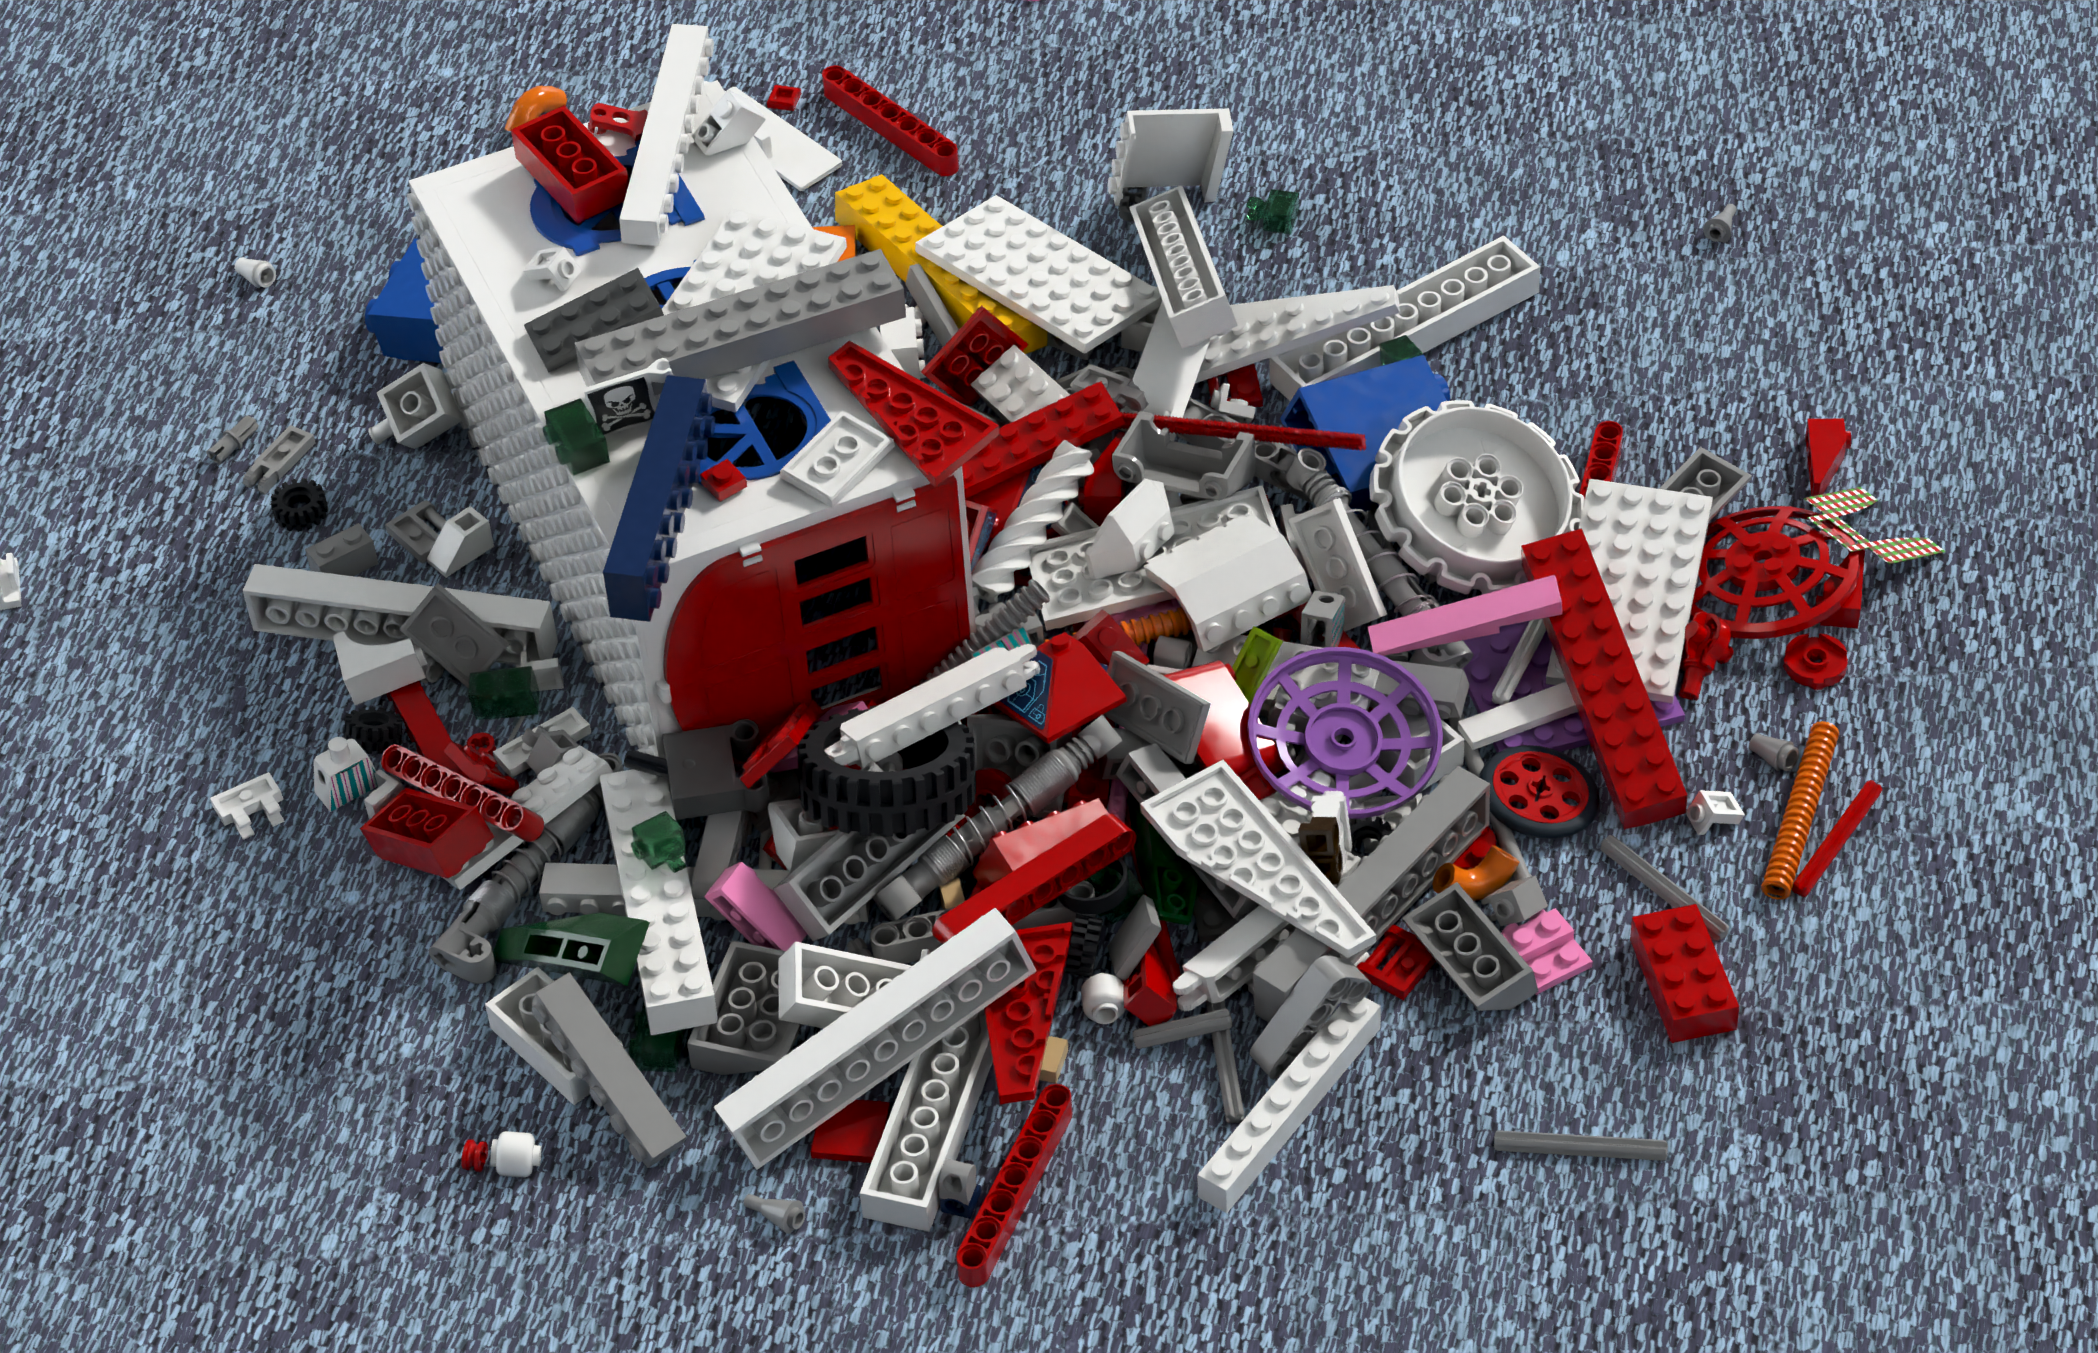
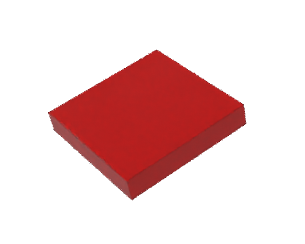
(852, 1132)

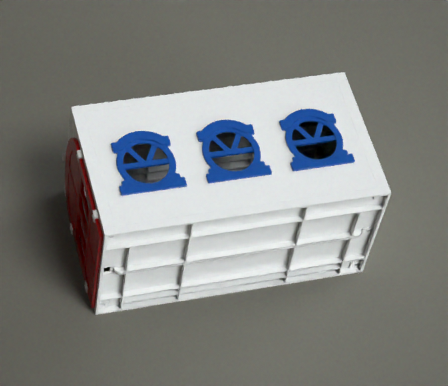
(730, 613)

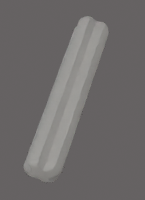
(1182, 1028)

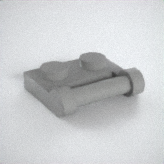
(415, 533)

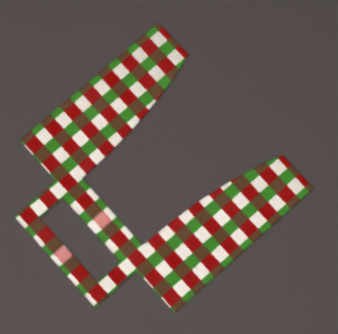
(1853, 500)

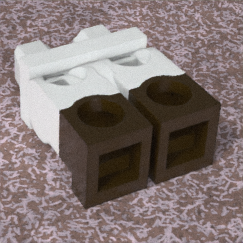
(1328, 834)

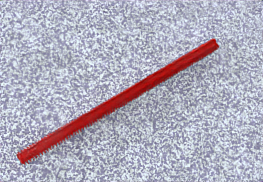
(1260, 432)

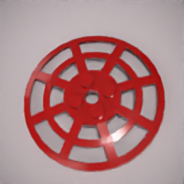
(1779, 569)

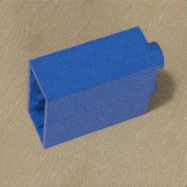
(403, 313)
(1368, 405)

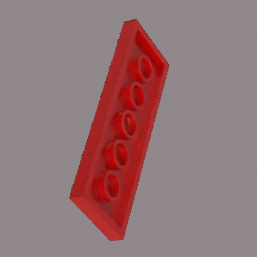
(1037, 436)
(779, 742)

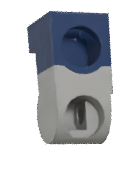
(959, 1185)

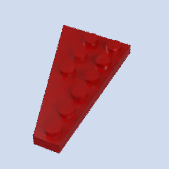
(923, 422)
(1023, 1016)

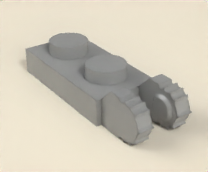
(278, 458)

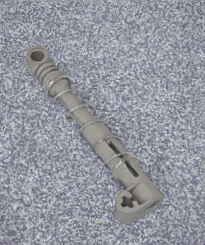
(1309, 475)

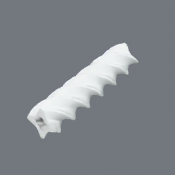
(1028, 522)

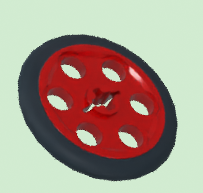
(1529, 820)

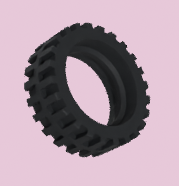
(930, 791)

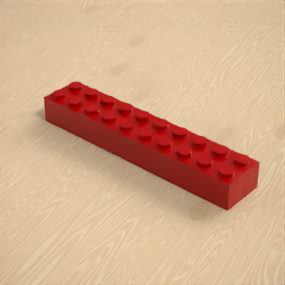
(1606, 684)

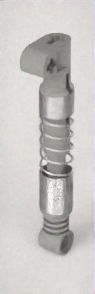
(1028, 791)
(497, 897)

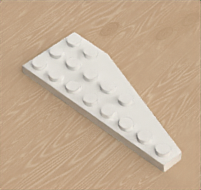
(1293, 322)
(1235, 839)

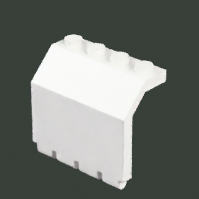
(1231, 579)

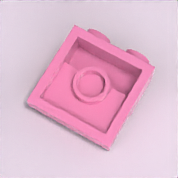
(1548, 948)

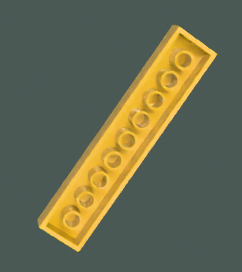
(893, 223)

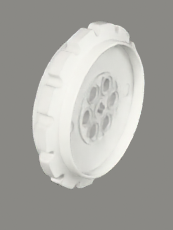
(1490, 458)

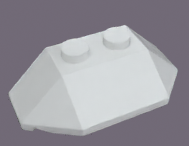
(1131, 531)

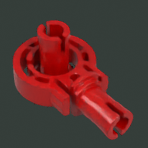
(1702, 651)

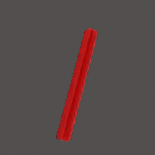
(1836, 838)

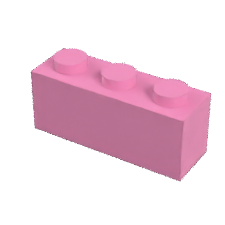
(754, 909)

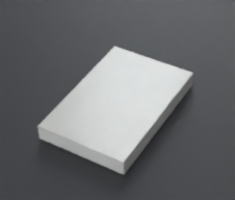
(837, 458)

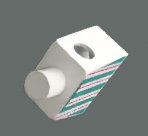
(342, 773)

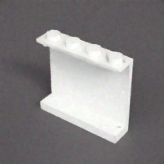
(1172, 150)

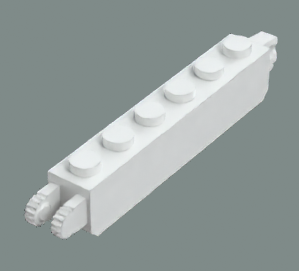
(933, 705)
(1234, 955)

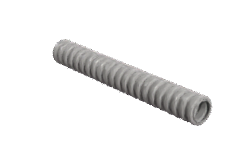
(1000, 625)

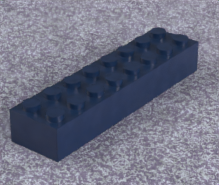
(658, 499)

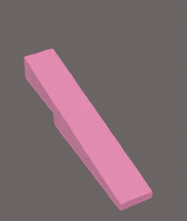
(1468, 617)

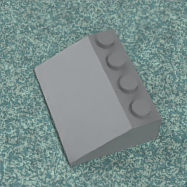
(747, 1009)

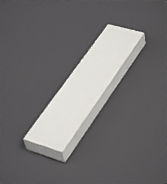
(1517, 716)

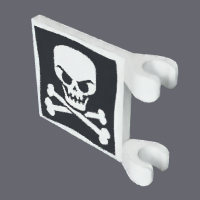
(626, 399)

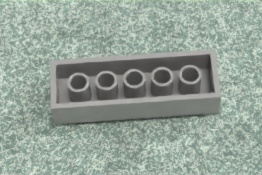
(849, 873)

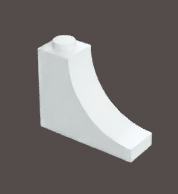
(378, 668)

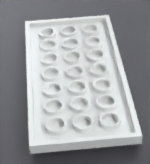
(745, 255)
(1040, 273)
(1650, 562)
(1075, 597)

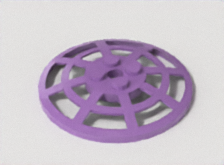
(1346, 720)

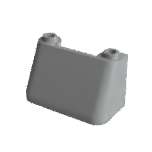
(1183, 467)

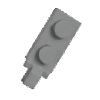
(1120, 388)

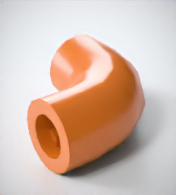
(534, 103)
(1483, 879)

